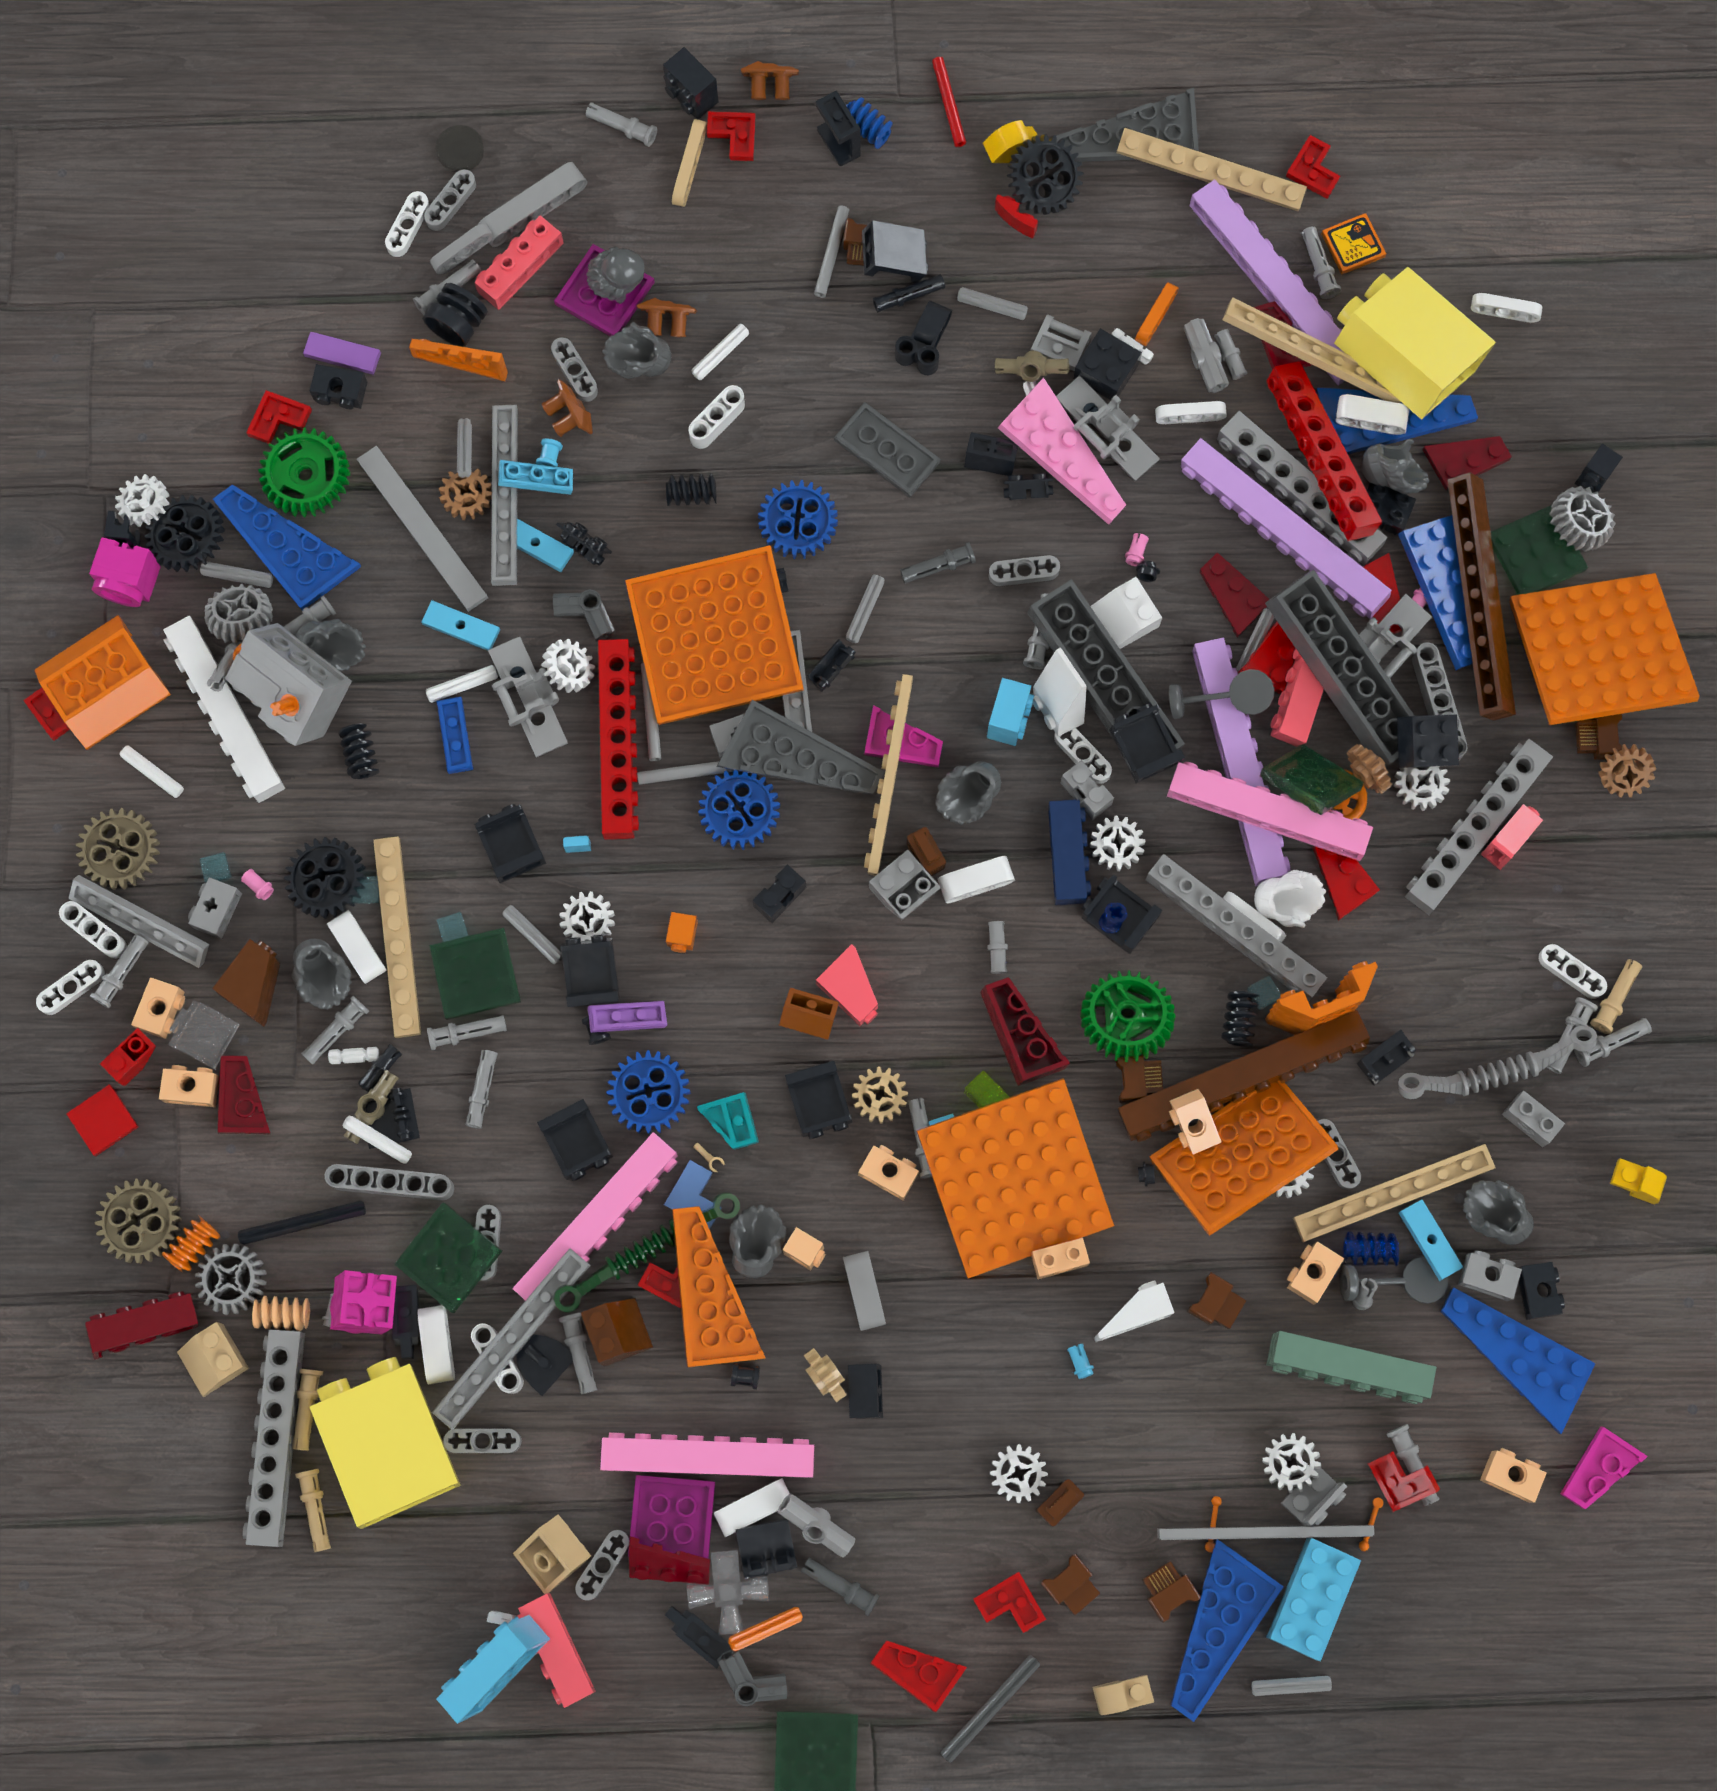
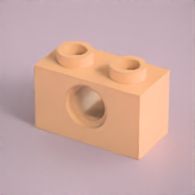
(157, 993)
(203, 1094)
(1204, 1132)
(897, 1185)
(804, 1249)
(1060, 1258)
(1325, 1261)
(1497, 1475)

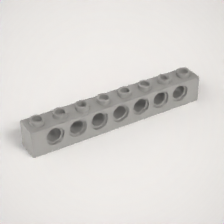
(1297, 475)
(1534, 760)
(1235, 927)
(282, 1451)

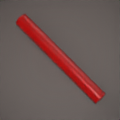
(949, 102)

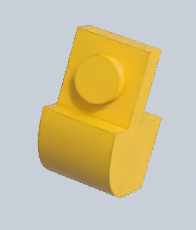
(1003, 141)
(1642, 1181)

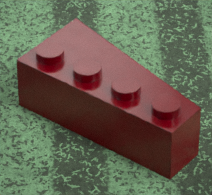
(1023, 1039)
(141, 1324)

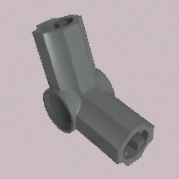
(574, 605)
(738, 1675)

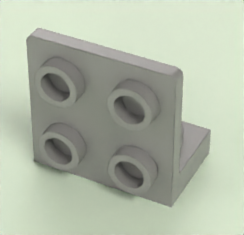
(1312, 1502)

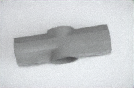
(1206, 355)
(816, 1525)

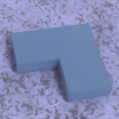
(689, 1188)

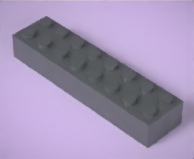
(1341, 663)
(1109, 678)

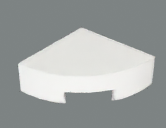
(499, 1617)

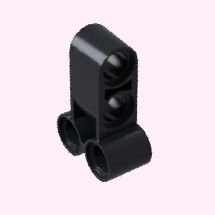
(924, 339)

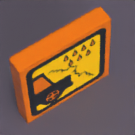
(1353, 243)

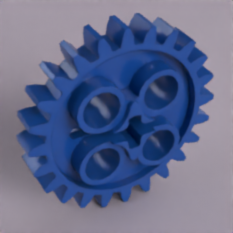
(820, 521)
(757, 797)
(643, 1069)

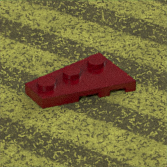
(1276, 355)
(1466, 457)
(1236, 595)
(239, 1100)
(657, 1564)

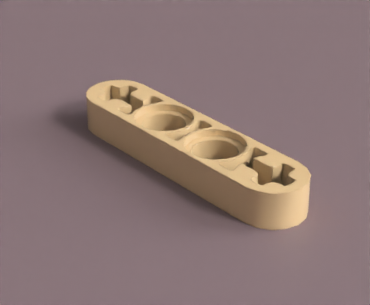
(689, 163)

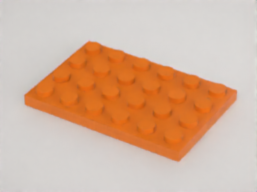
(1263, 1147)

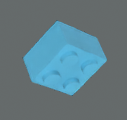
(1007, 717)

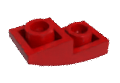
(1009, 212)

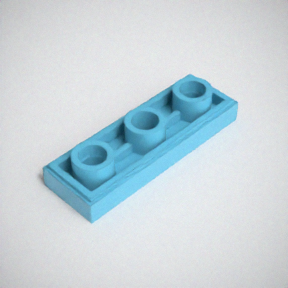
(523, 476)
(548, 551)
(447, 621)
(1439, 1253)

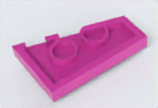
(916, 745)
(1600, 1467)

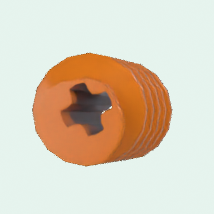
(191, 1245)

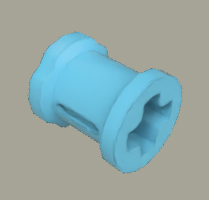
(549, 452)

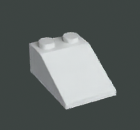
(1127, 613)
(1060, 694)
(1145, 1307)

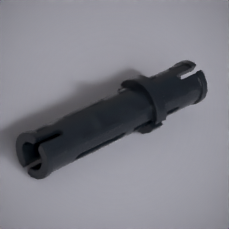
(935, 283)

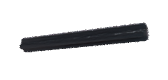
(301, 1222)

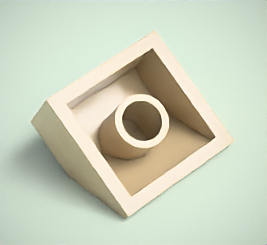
(212, 1358)
(551, 1554)

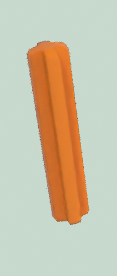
(765, 1629)

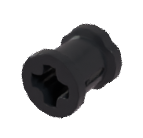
(595, 1037)
(745, 1376)

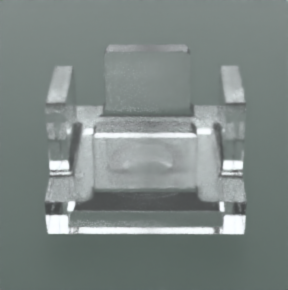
(202, 1033)

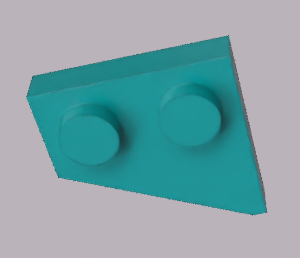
(732, 1120)

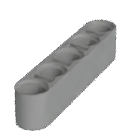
(534, 202)
(1436, 691)
(377, 1179)

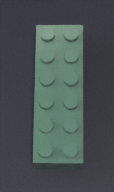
(1351, 1366)

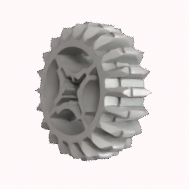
(1582, 518)
(236, 608)
(239, 1271)

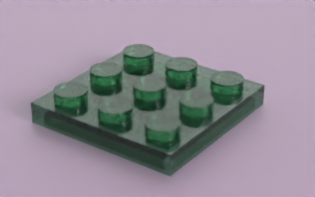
(1535, 554)
(1311, 779)
(475, 973)
(448, 1257)
(816, 1751)

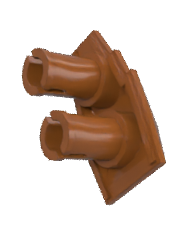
(760, 71)
(656, 308)
(578, 414)

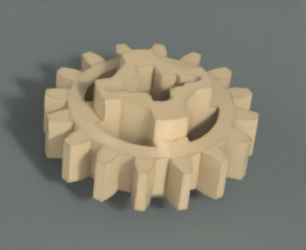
(891, 1098)
(825, 1375)

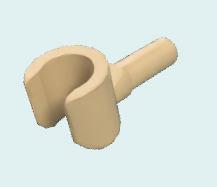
(708, 1157)

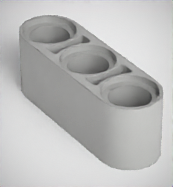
(864, 1290)

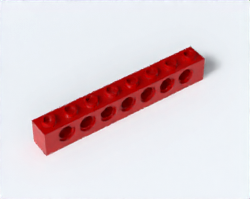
(1323, 451)
(610, 653)

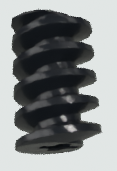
(691, 489)
(356, 751)
(1238, 1018)

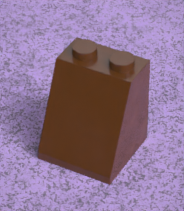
(251, 981)
(616, 1331)

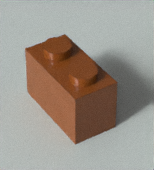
(809, 1013)

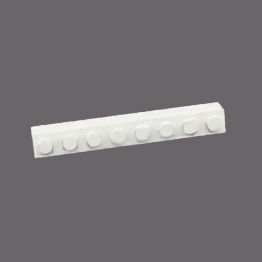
(224, 710)

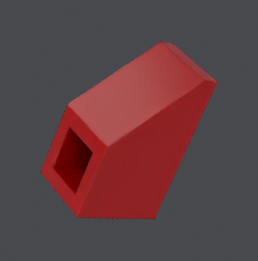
(129, 1057)

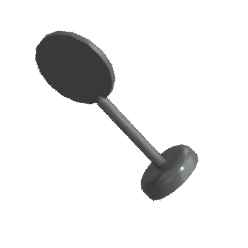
(1249, 693)
(1417, 1279)

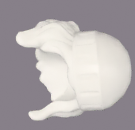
(1290, 898)

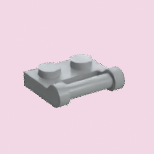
(1058, 347)

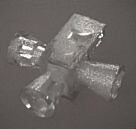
(727, 1591)

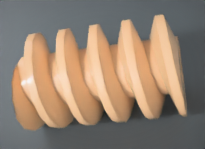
(281, 1314)

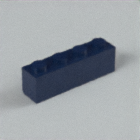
(1068, 853)

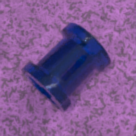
(1110, 924)

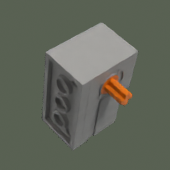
(288, 682)

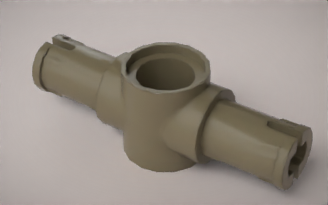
(1042, 366)
(377, 1094)

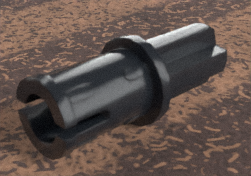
(383, 1063)

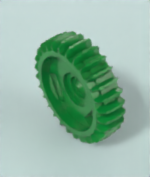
(312, 456)
(1120, 1031)

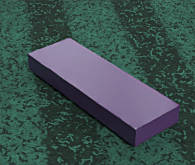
(342, 353)
(627, 1016)

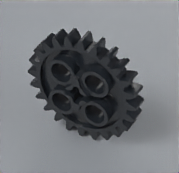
(1035, 155)
(194, 514)
(321, 856)

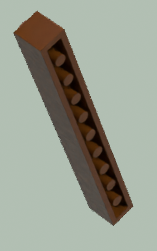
(1481, 597)
(1250, 1073)

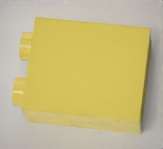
(1412, 340)
(383, 1442)

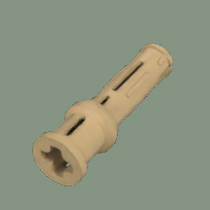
(1612, 1005)
(307, 1395)
(312, 1497)

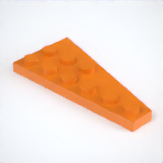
(711, 1309)

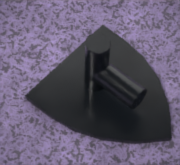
(543, 1361)

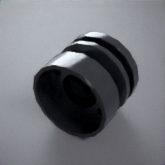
(455, 315)

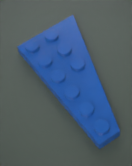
(1451, 412)
(292, 554)
(1436, 566)
(1533, 1364)
(1226, 1616)

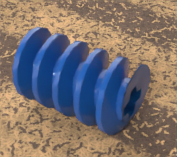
(869, 125)

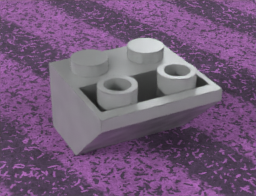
(903, 885)

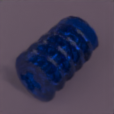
(1371, 1247)

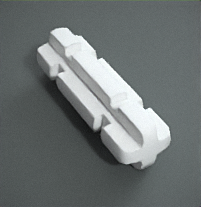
(1146, 355)
(353, 1055)

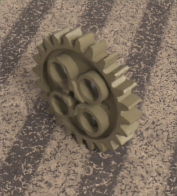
(109, 869)
(149, 1241)

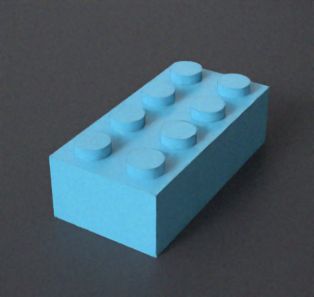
(1313, 1599)
(492, 1668)

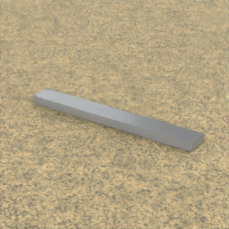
(504, 498)
(422, 528)
(509, 1340)
(1265, 1532)

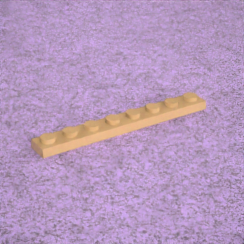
(1208, 168)
(1303, 347)
(890, 764)
(397, 937)
(1394, 1193)

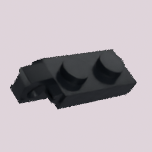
(405, 1320)
(698, 1635)

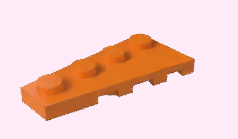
(463, 358)

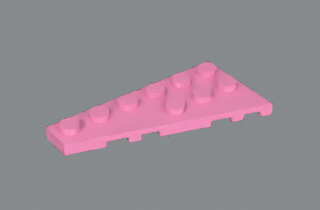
(1048, 436)

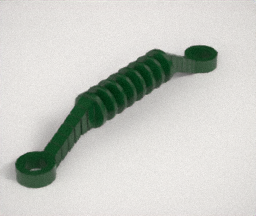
(612, 1267)

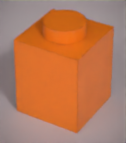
(681, 932)

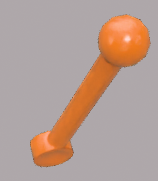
(1216, 1502)
(1377, 1503)

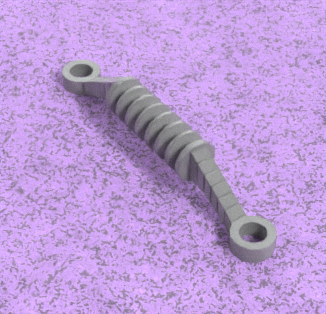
(1534, 1064)

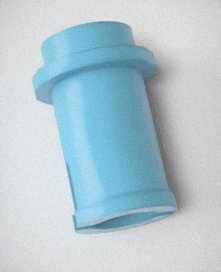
(1080, 1361)

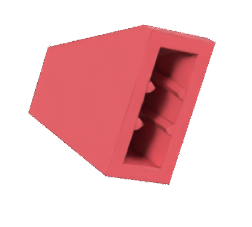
(1512, 836)
(848, 984)

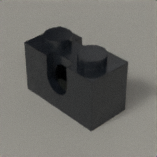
(328, 378)
(1599, 469)
(769, 901)
(1534, 1304)

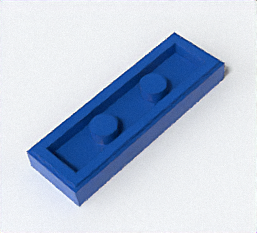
(454, 735)

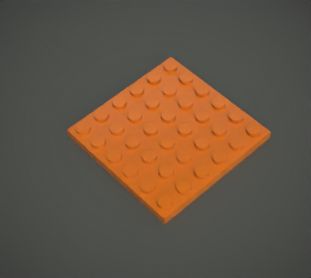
(714, 635)
(1603, 649)
(1015, 1178)

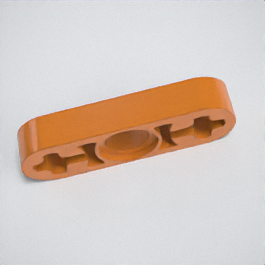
(1156, 314)

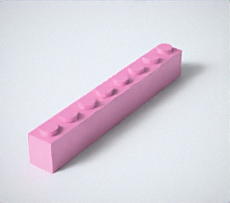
(1269, 811)
(605, 1210)
(707, 1457)

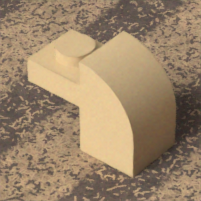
(1123, 1695)

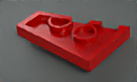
(1383, 571)
(1273, 657)
(1346, 881)
(919, 1674)

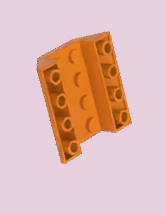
(101, 683)
(1294, 1012)

